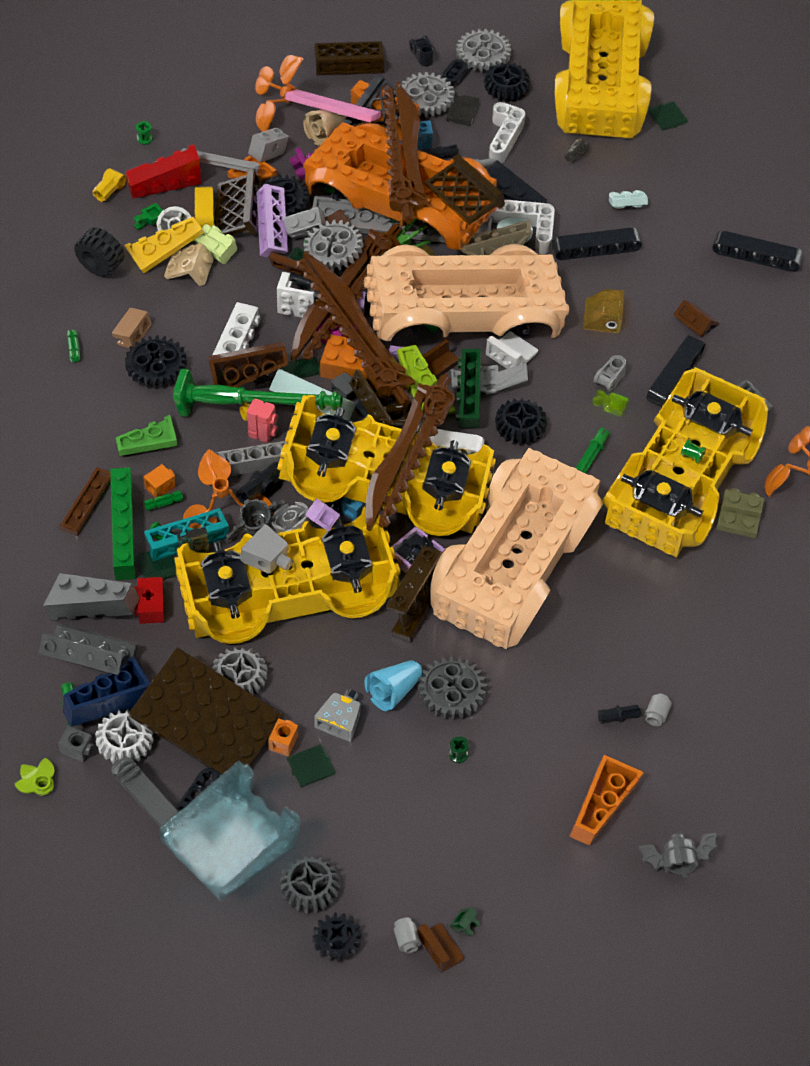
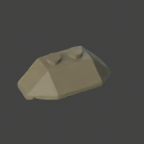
(489, 241)

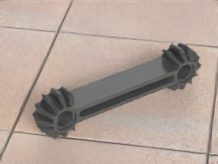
(143, 791)

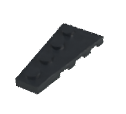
(513, 186)

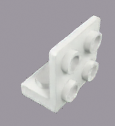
(291, 300)
(510, 350)

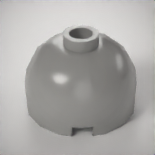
(290, 517)

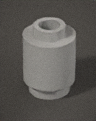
(658, 709)
(407, 935)

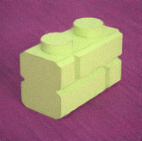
(218, 244)

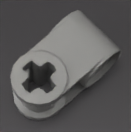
(611, 372)

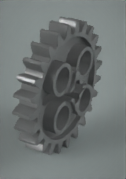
(452, 687)

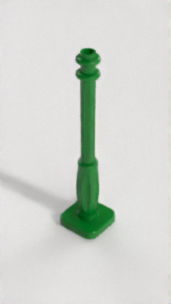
(187, 393)

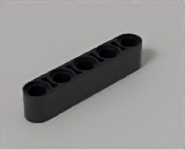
(596, 243)
(757, 251)
(681, 361)

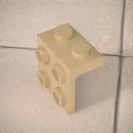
(190, 260)

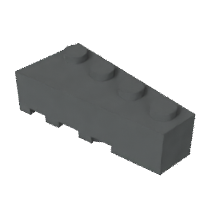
(89, 596)

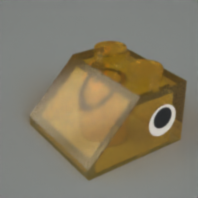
(604, 311)

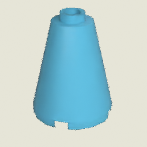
(392, 683)

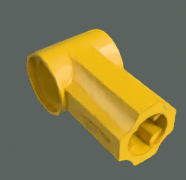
(110, 182)

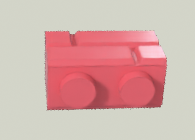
(262, 421)

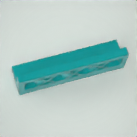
(169, 545)

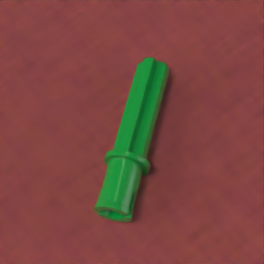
(595, 446)

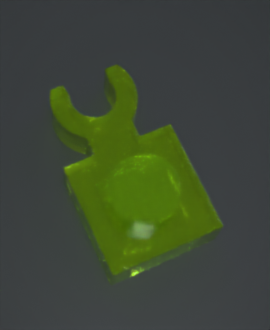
(613, 403)

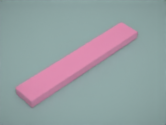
(333, 105)

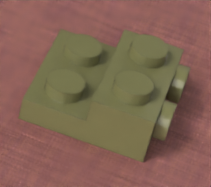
(740, 513)

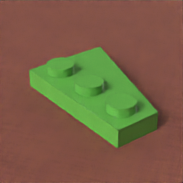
(154, 437)

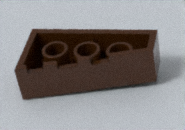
(246, 364)

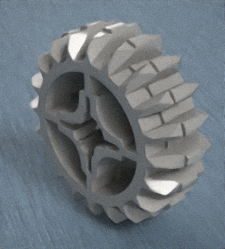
(250, 677)

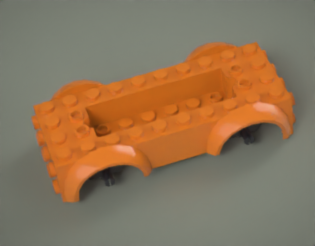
(357, 167)

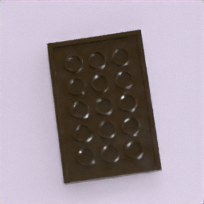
(205, 713)

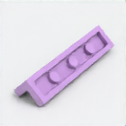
(267, 217)

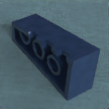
(105, 694)

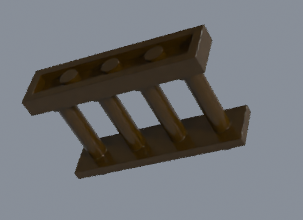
(372, 404)
(413, 594)

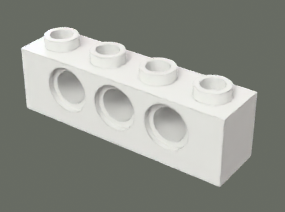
(238, 329)

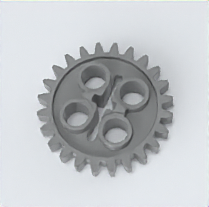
(483, 49)
(429, 92)
(334, 244)

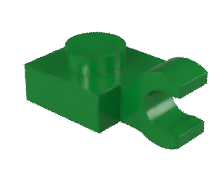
(148, 215)

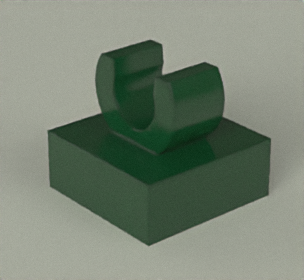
(463, 920)

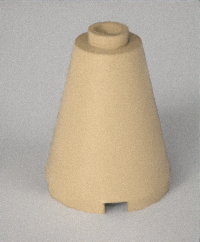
(321, 124)

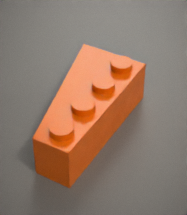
(605, 795)

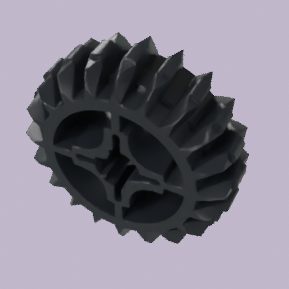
(506, 81)
(532, 420)

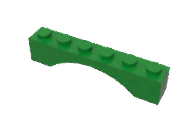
(122, 524)

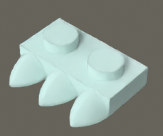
(627, 198)

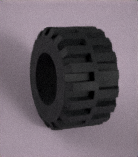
(99, 252)

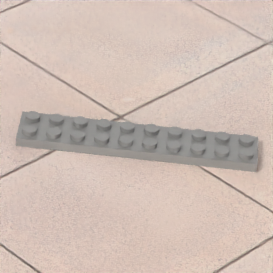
(366, 219)

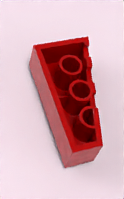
(165, 174)

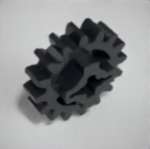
(337, 946)

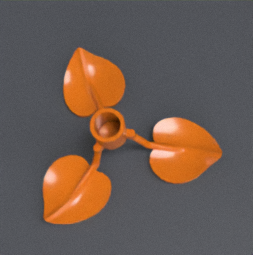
(287, 71)
(215, 471)
(781, 472)

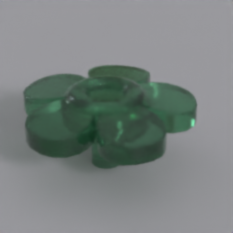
(297, 254)

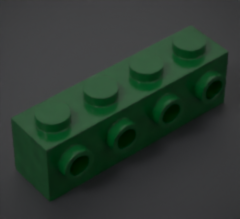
(470, 388)

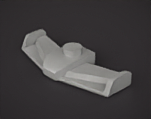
(493, 381)

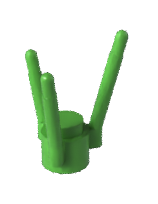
(406, 239)

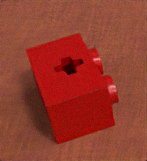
(151, 602)

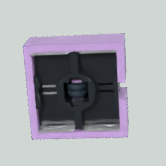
(410, 545)

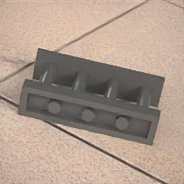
(87, 648)

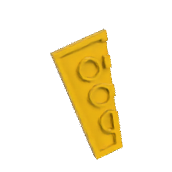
(156, 248)

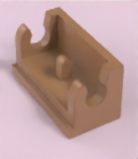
(132, 327)

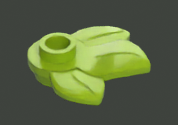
(34, 777)

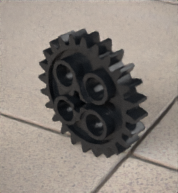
(295, 194)
(155, 361)

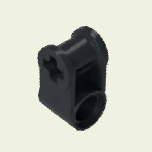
(422, 50)

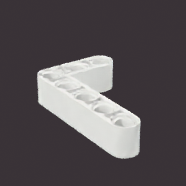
(539, 214)

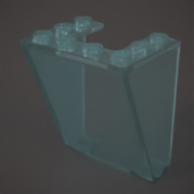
(229, 833)

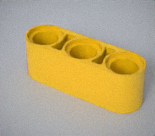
(204, 206)

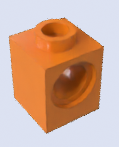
(160, 481)
(280, 744)

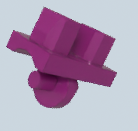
(297, 161)

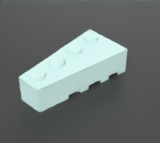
(289, 383)

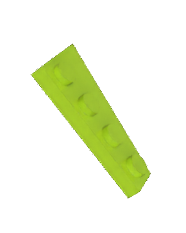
(417, 368)

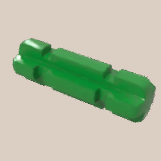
(73, 346)
(163, 500)

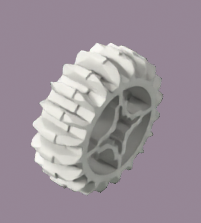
(114, 731)

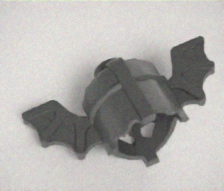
(253, 511)
(679, 852)

